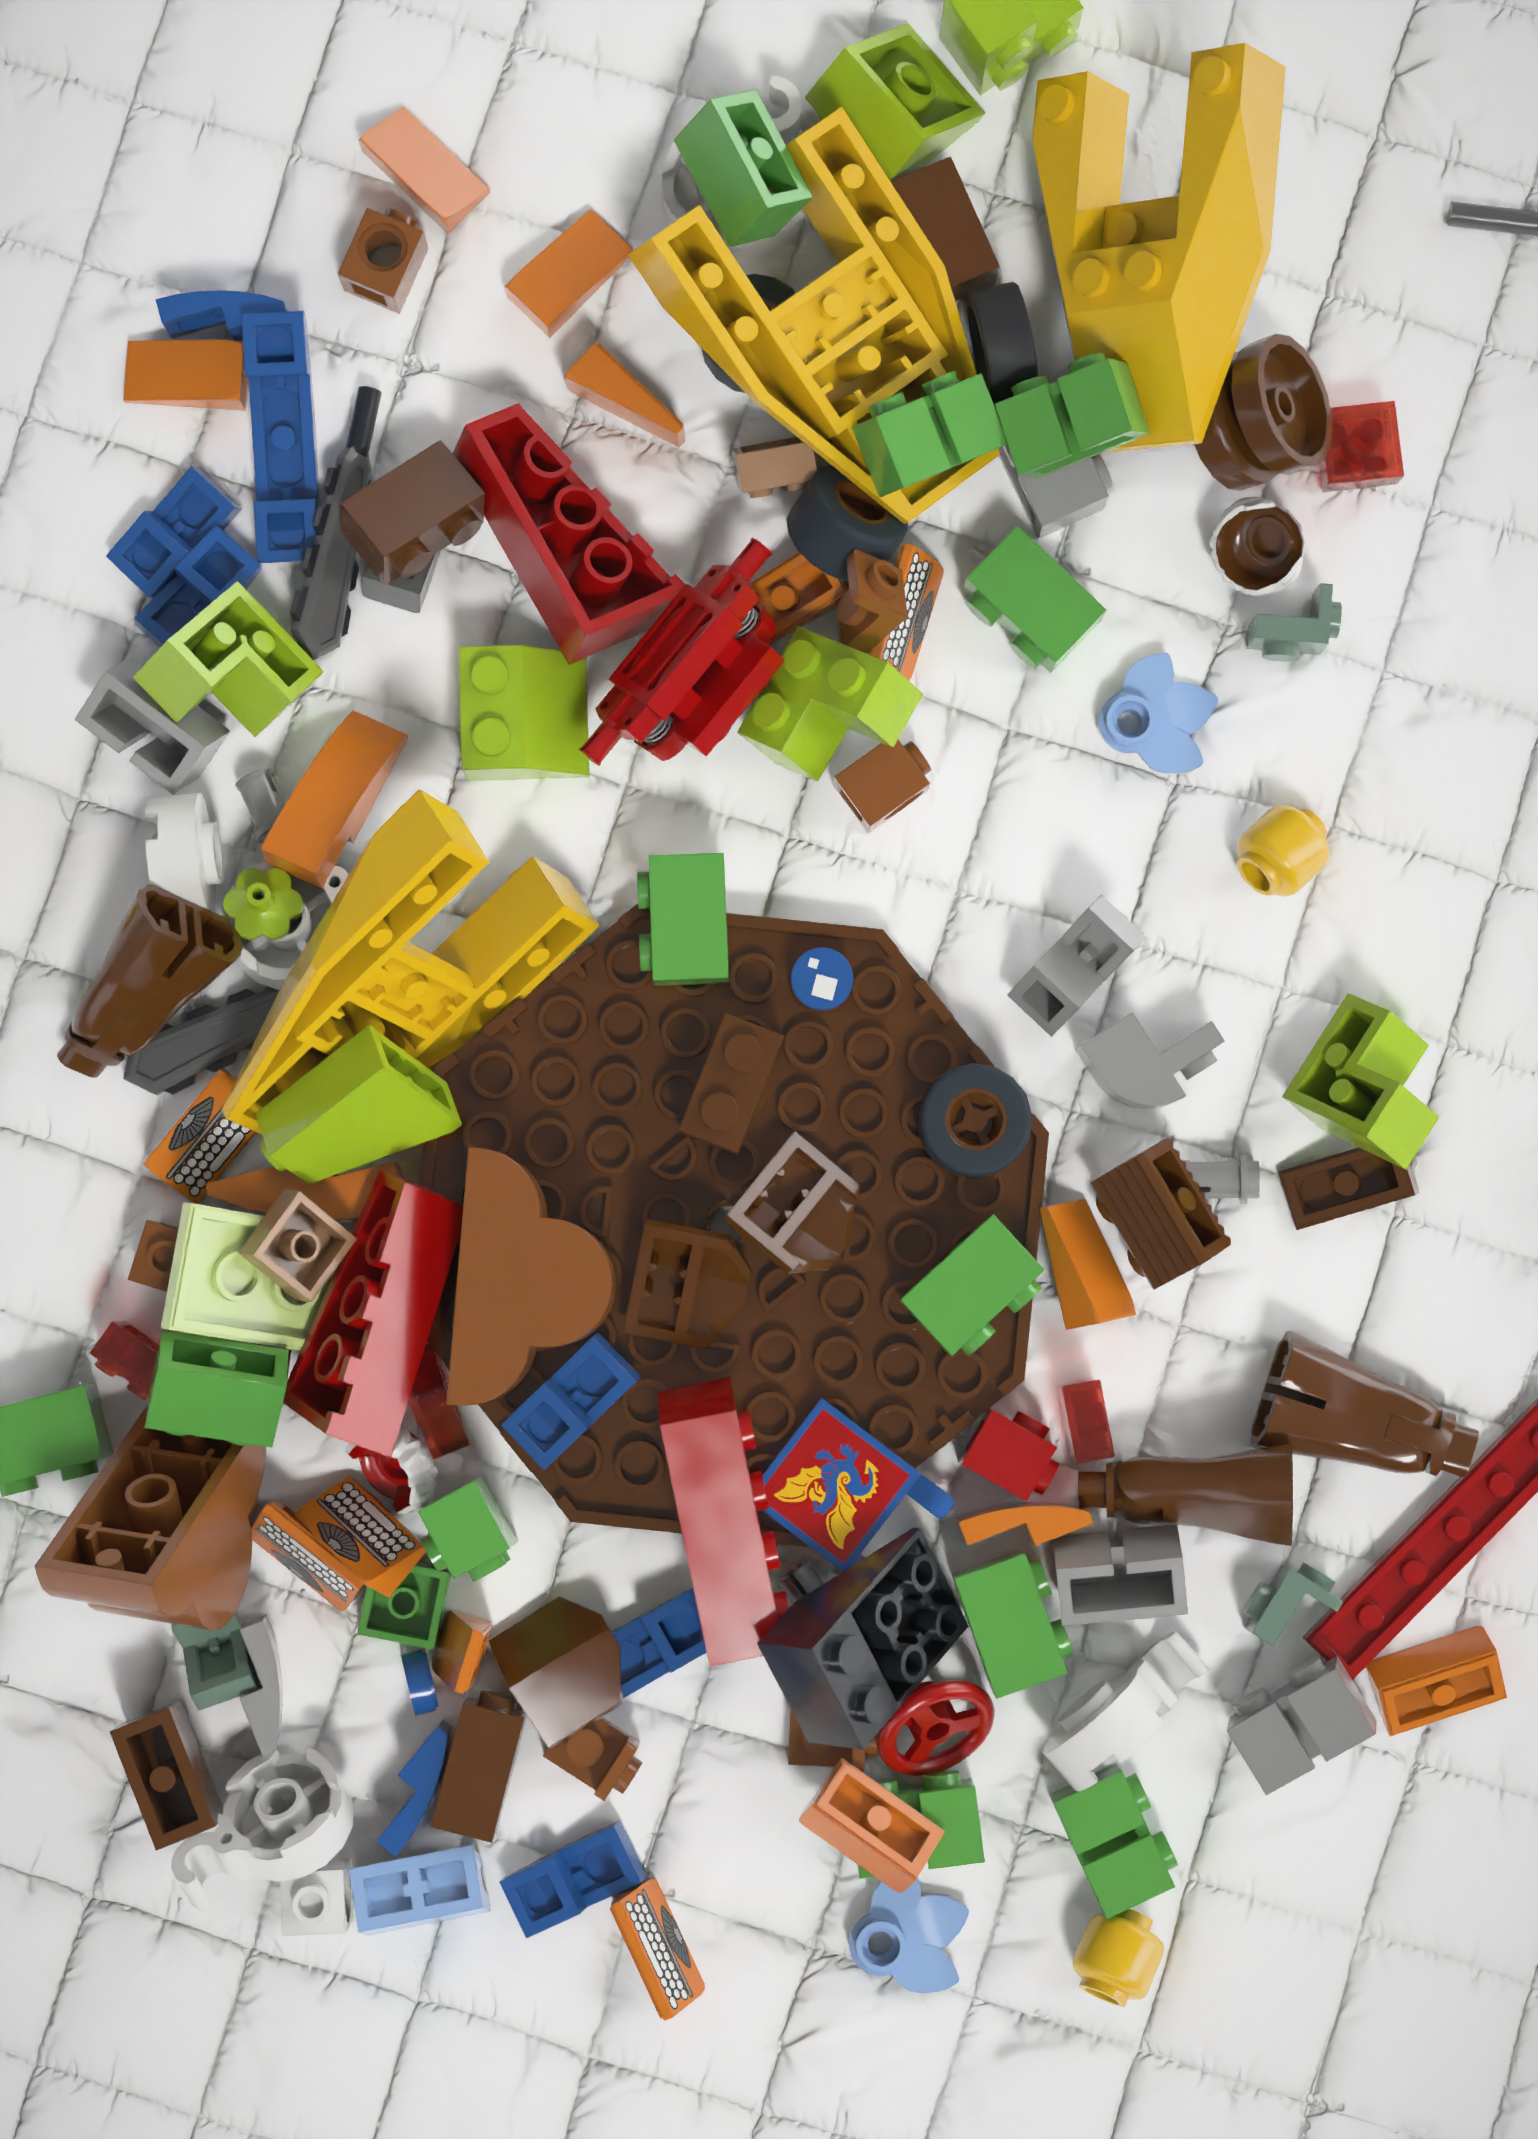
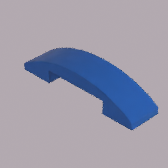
(282, 433)

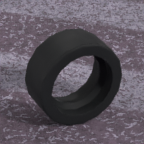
(1001, 338)

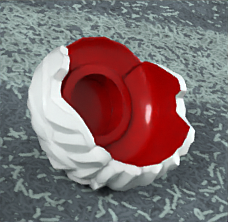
(405, 1476)

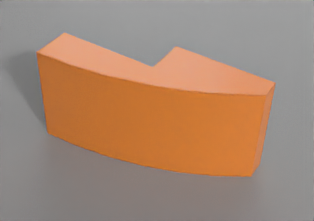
(1041, 1521)

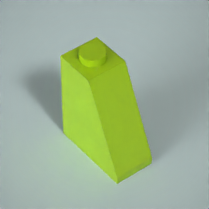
(355, 1110)

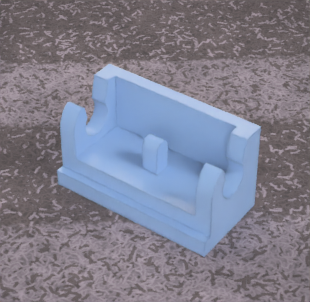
(418, 1890)

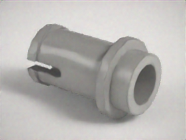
(262, 800)
(1227, 1179)

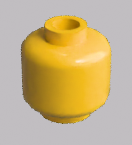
(1282, 851)
(1118, 1957)

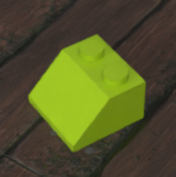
(897, 99)
(522, 713)

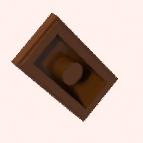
(1344, 1186)

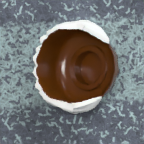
(1258, 546)

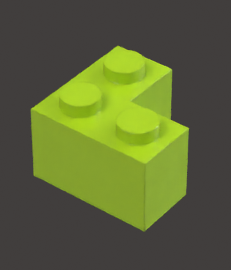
(1001, 36)
(234, 655)
(819, 697)
(1358, 1079)

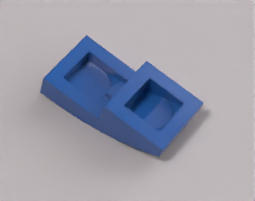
(207, 309)
(172, 530)
(198, 581)
(571, 1401)
(659, 1641)
(424, 1775)
(572, 1879)

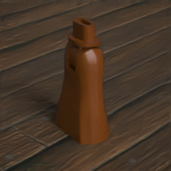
(153, 967)
(1355, 1415)
(1231, 1493)

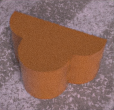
(518, 1280)
(161, 1531)

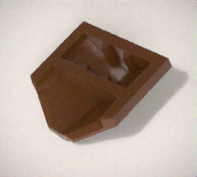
(797, 1209)
(685, 1284)
(561, 1668)

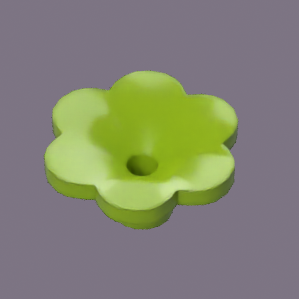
(265, 916)

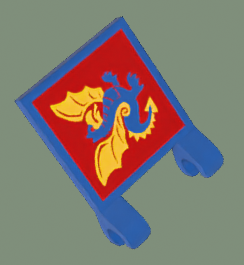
(841, 1485)

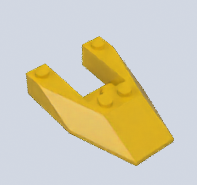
(1168, 274)
(846, 338)
(367, 972)

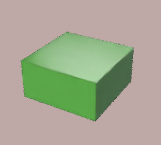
(412, 1612)

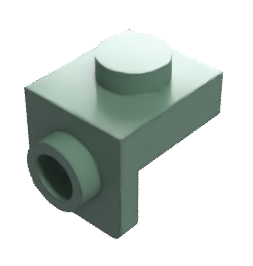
(1286, 636)
(1274, 1603)
(216, 1663)

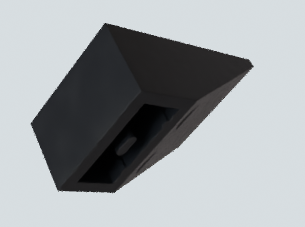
(864, 1642)

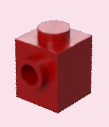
(1012, 1453)

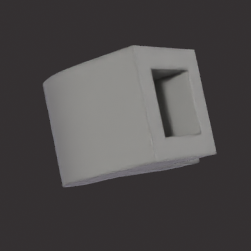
(1076, 965)
(1133, 1069)

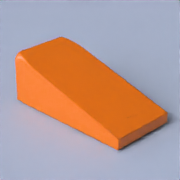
(567, 272)
(186, 373)
(613, 388)
(797, 594)
(1083, 1267)
(461, 1649)

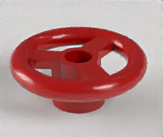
(933, 1721)

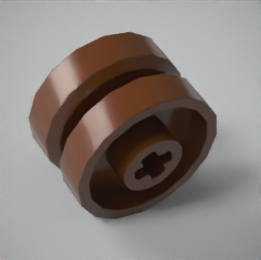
(1267, 416)

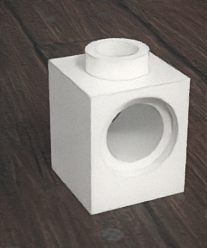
(318, 1901)

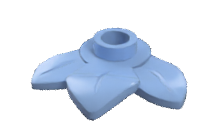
(1166, 716)
(918, 1932)

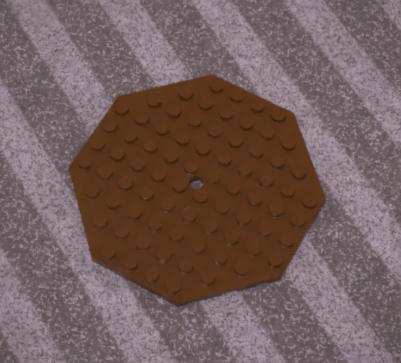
(591, 1101)

